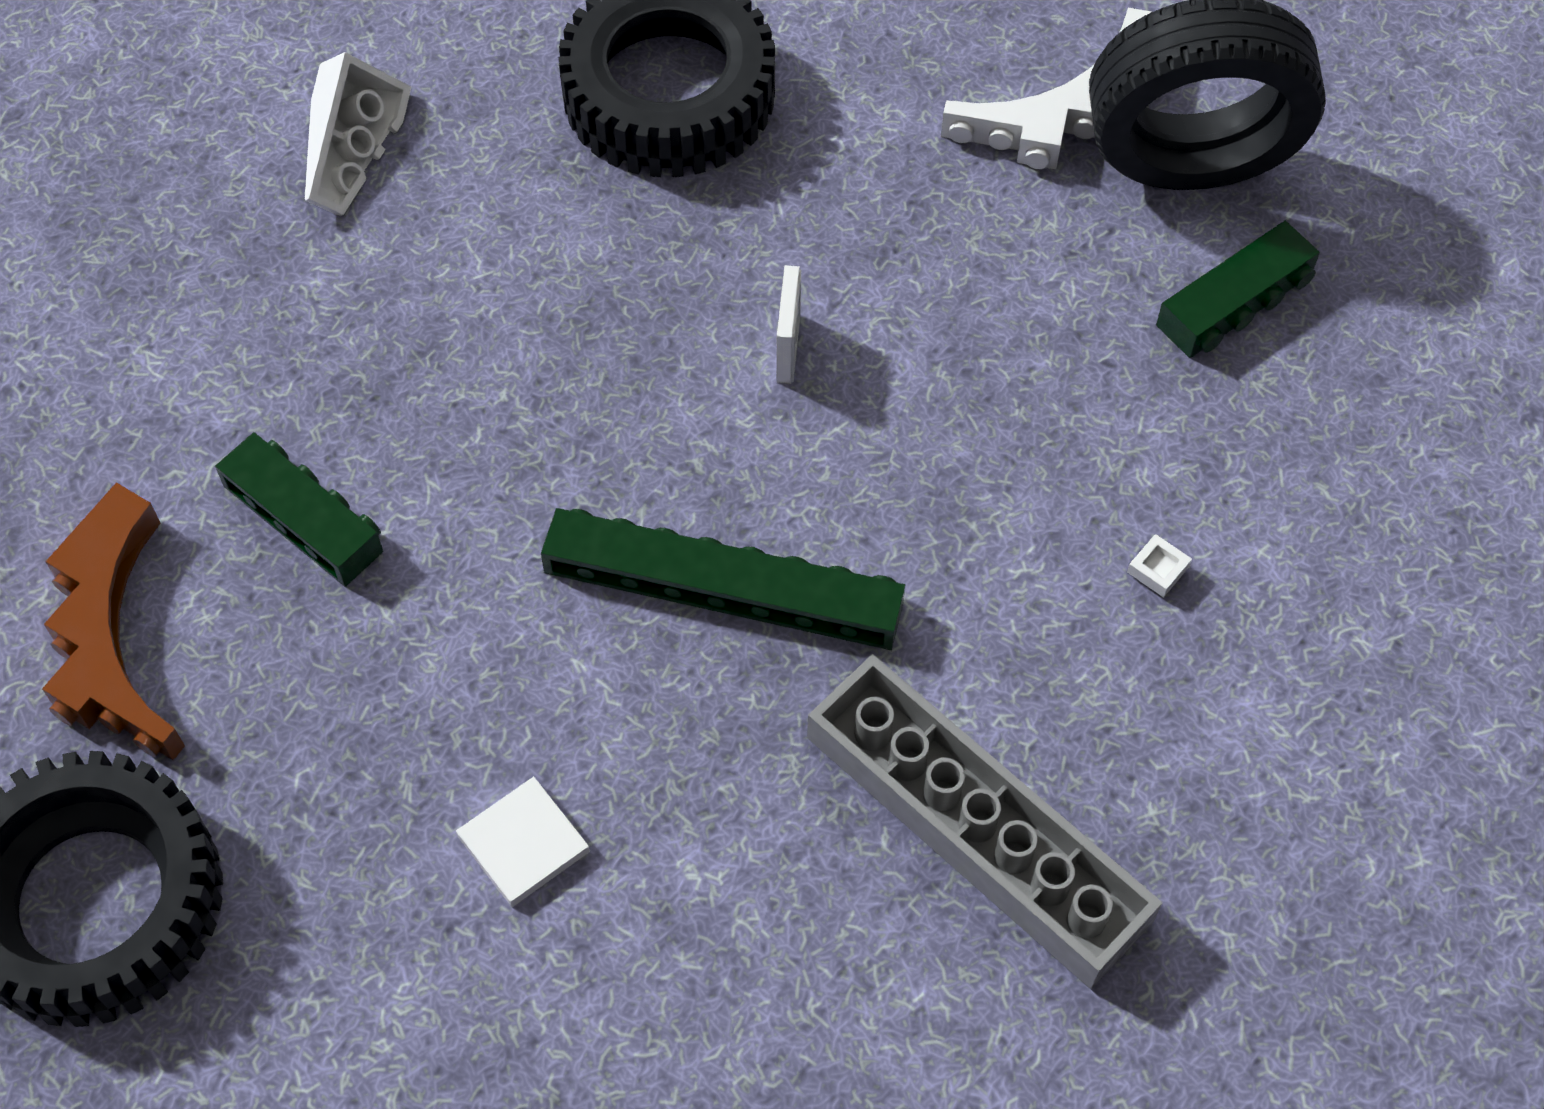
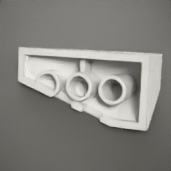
(349, 121)

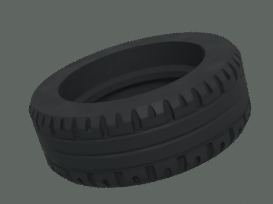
(1196, 44)

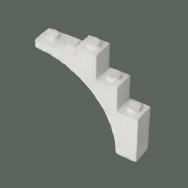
(1030, 123)

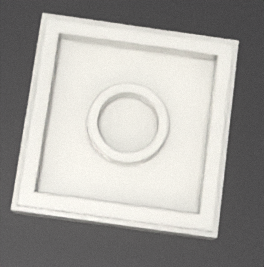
(788, 324)
(522, 841)

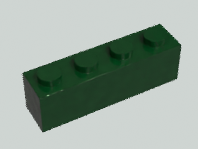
(1238, 290)
(300, 508)

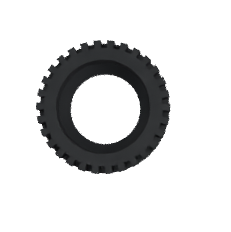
(676, 131)
(104, 799)

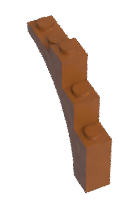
(85, 628)

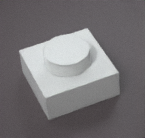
(1159, 565)

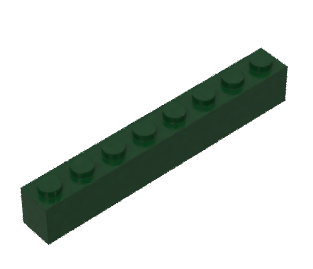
(723, 578)

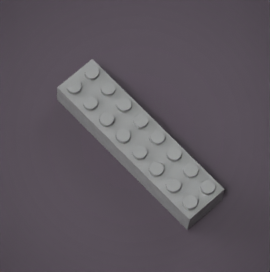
(983, 820)

